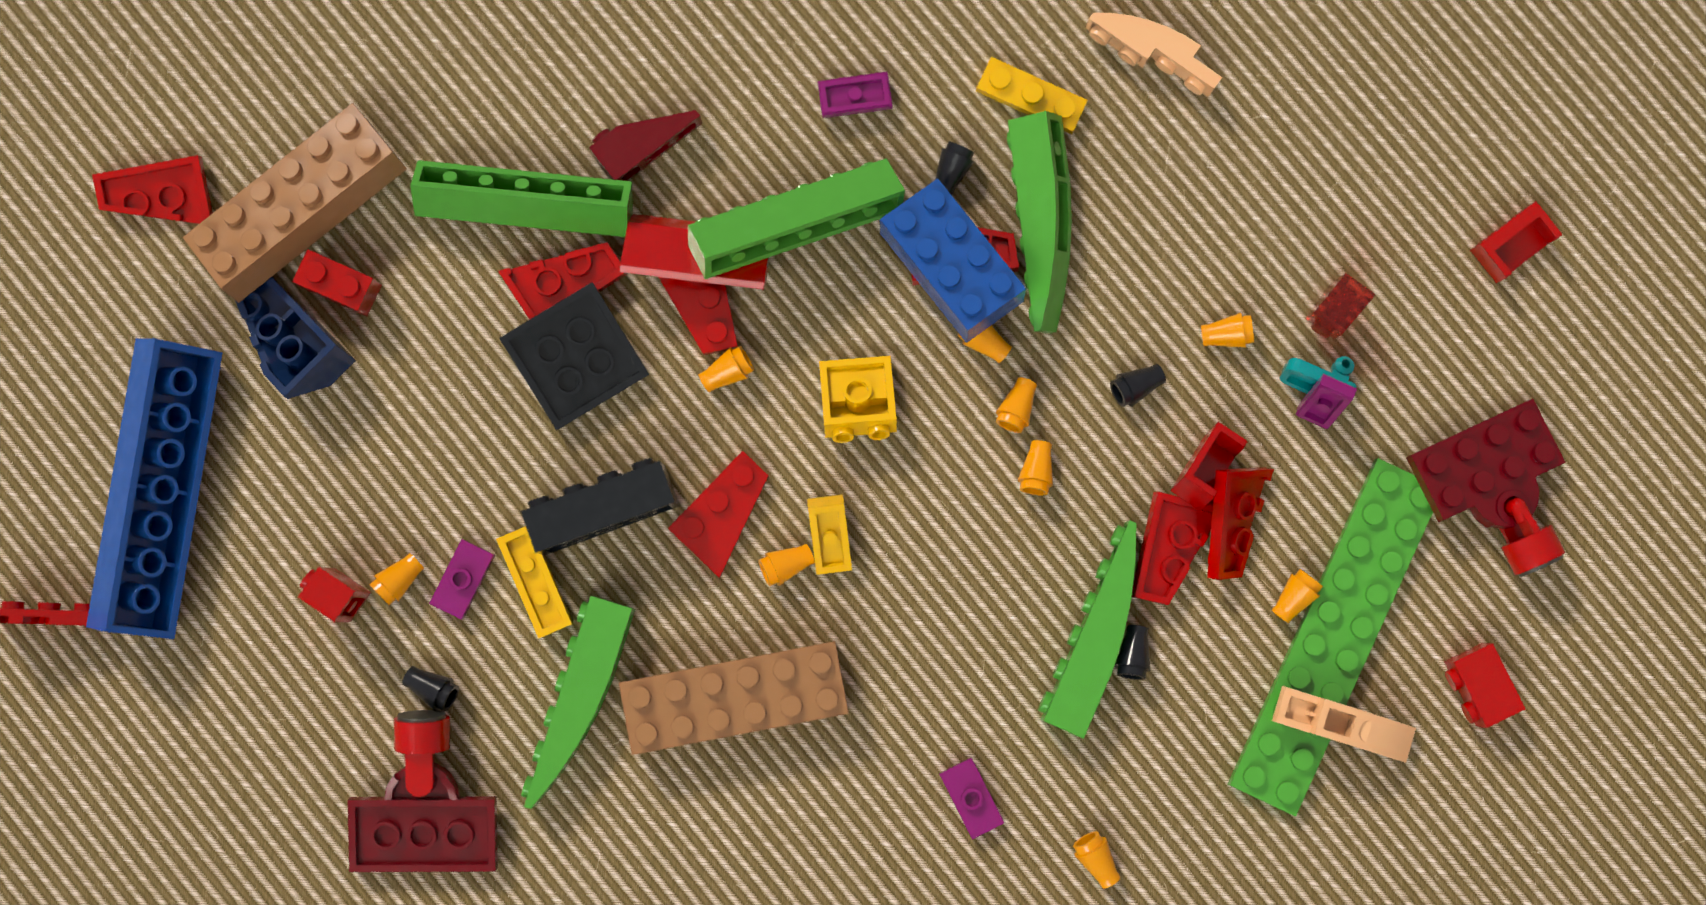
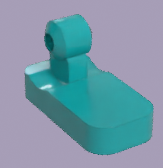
(1304, 375)

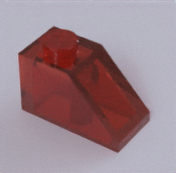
(1339, 306)

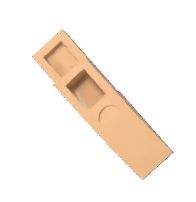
(1141, 38)
(1344, 724)

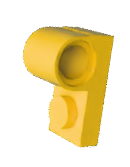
(829, 534)

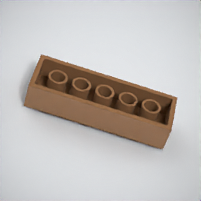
(294, 203)
(733, 698)

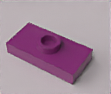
(855, 95)
(1325, 401)
(462, 579)
(971, 798)

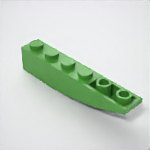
(1044, 212)
(1096, 642)
(581, 690)

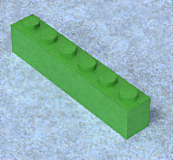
(521, 198)
(794, 218)

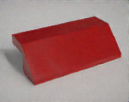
(661, 249)

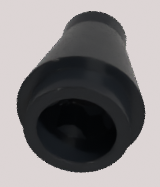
(953, 165)
(1136, 384)
(1133, 657)
(432, 688)

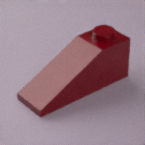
(636, 145)

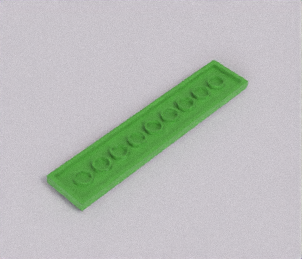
(1336, 632)

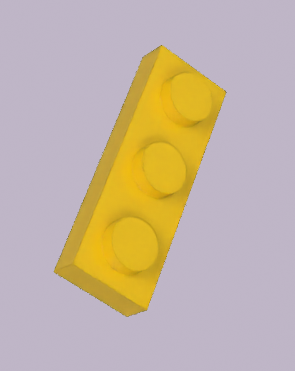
(1029, 93)
(534, 583)

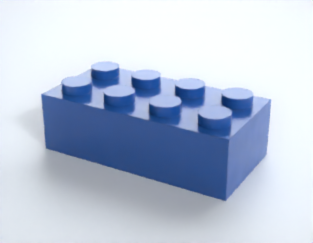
(952, 260)

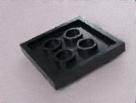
(574, 355)

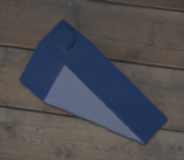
(291, 343)

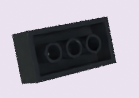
(599, 508)

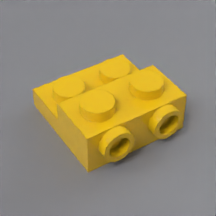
(858, 398)

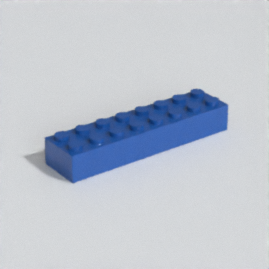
(154, 489)

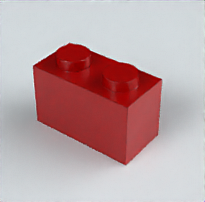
(337, 282)
(332, 594)
(1483, 685)

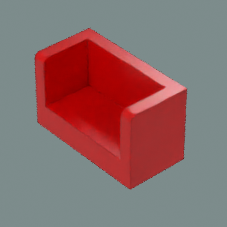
(1516, 242)
(1213, 453)

